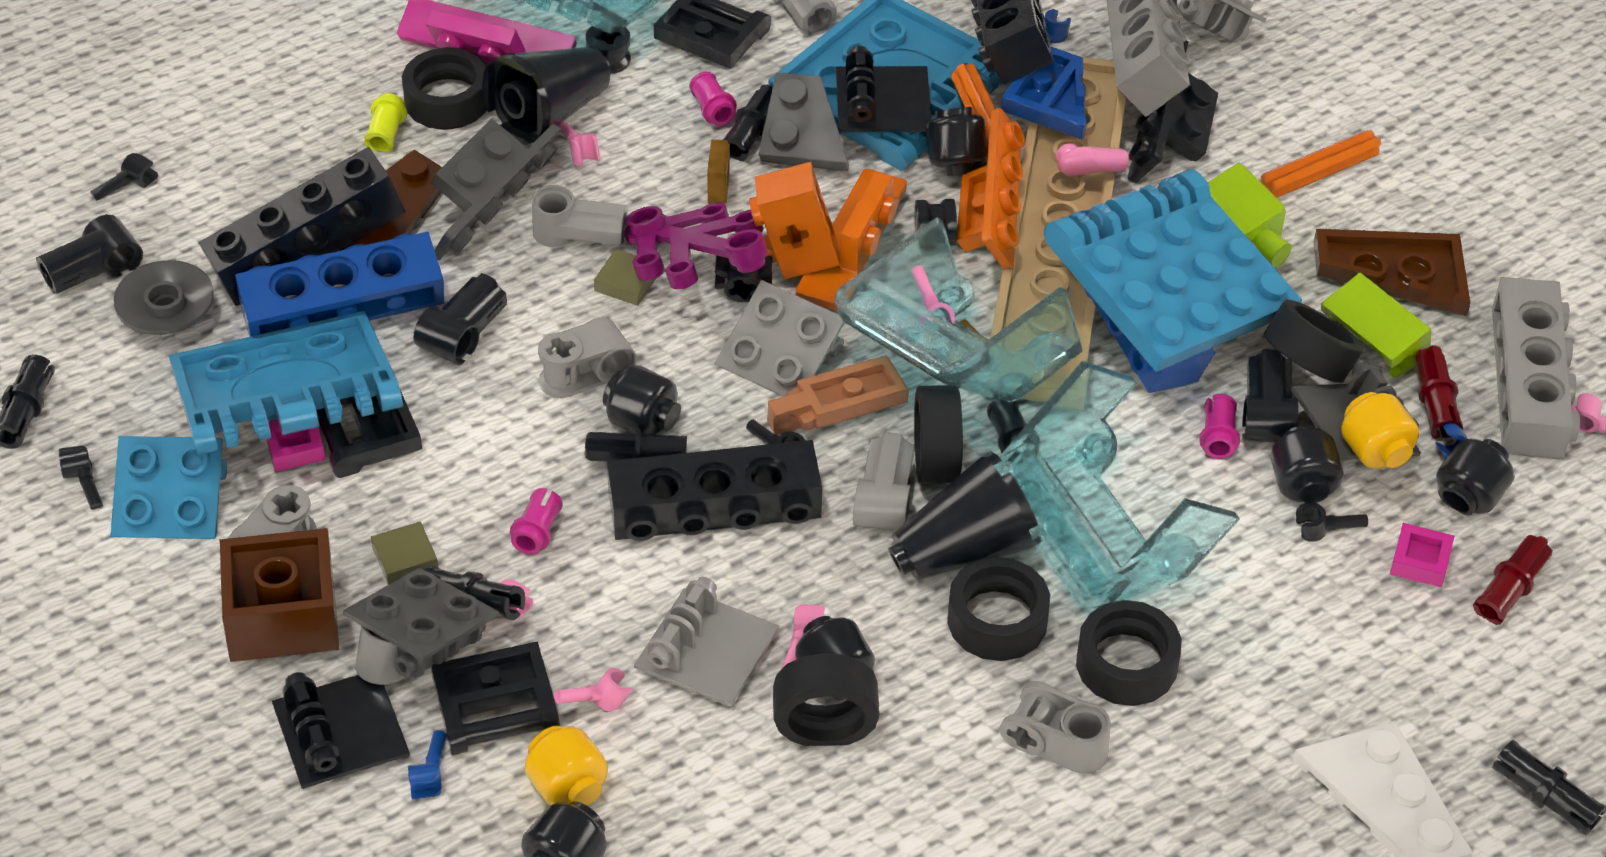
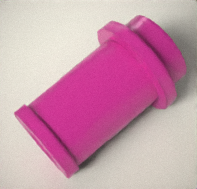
(717, 105)
(1219, 436)
(531, 531)

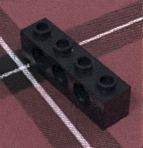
(1012, 37)
(307, 220)
(714, 490)

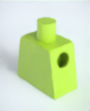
(1253, 211)

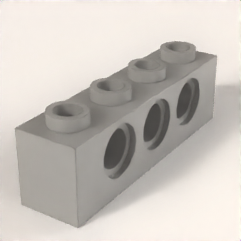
(1148, 51)
(1533, 368)

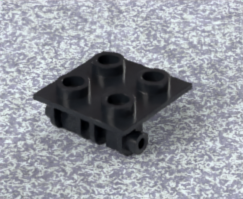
(881, 96)
(337, 727)

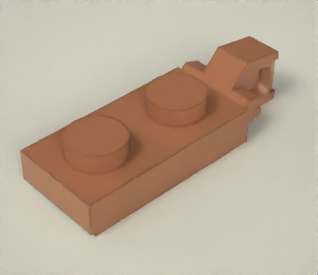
(838, 396)

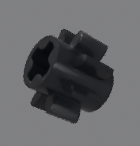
(740, 285)

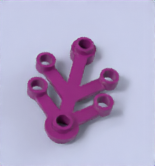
(650, 227)

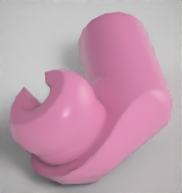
(1086, 160)

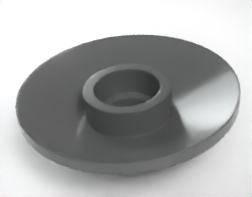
(163, 297)

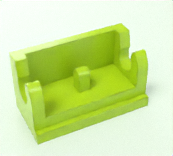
(1379, 322)

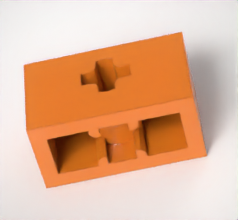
(795, 221)

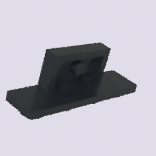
(1180, 123)

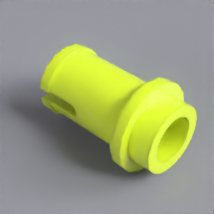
(387, 114)

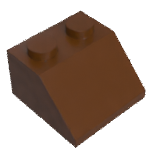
(278, 595)

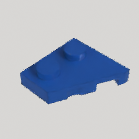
(1051, 95)

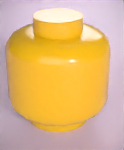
(1379, 430)
(566, 766)

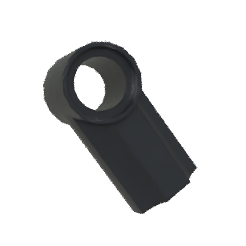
(102, 248)
(457, 325)
(1269, 401)

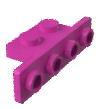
(476, 32)

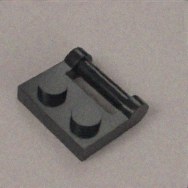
(711, 29)
(383, 435)
(490, 683)

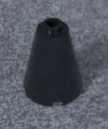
(542, 88)
(966, 522)

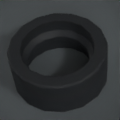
(447, 111)
(1313, 341)
(938, 433)
(994, 640)
(825, 677)
(1121, 684)

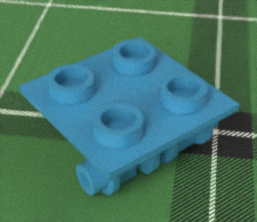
(166, 488)

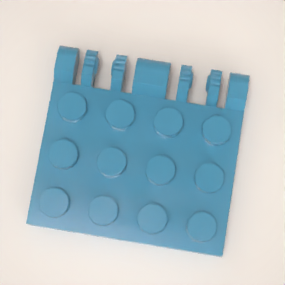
(896, 37)
(1170, 269)
(283, 378)

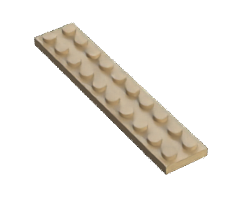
(1050, 195)

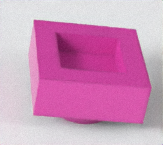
(294, 448)
(1422, 555)

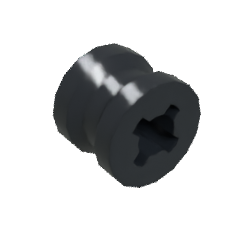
(612, 46)
(945, 211)

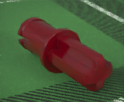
(1437, 390)
(1513, 579)

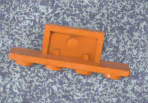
(991, 194)
(858, 234)

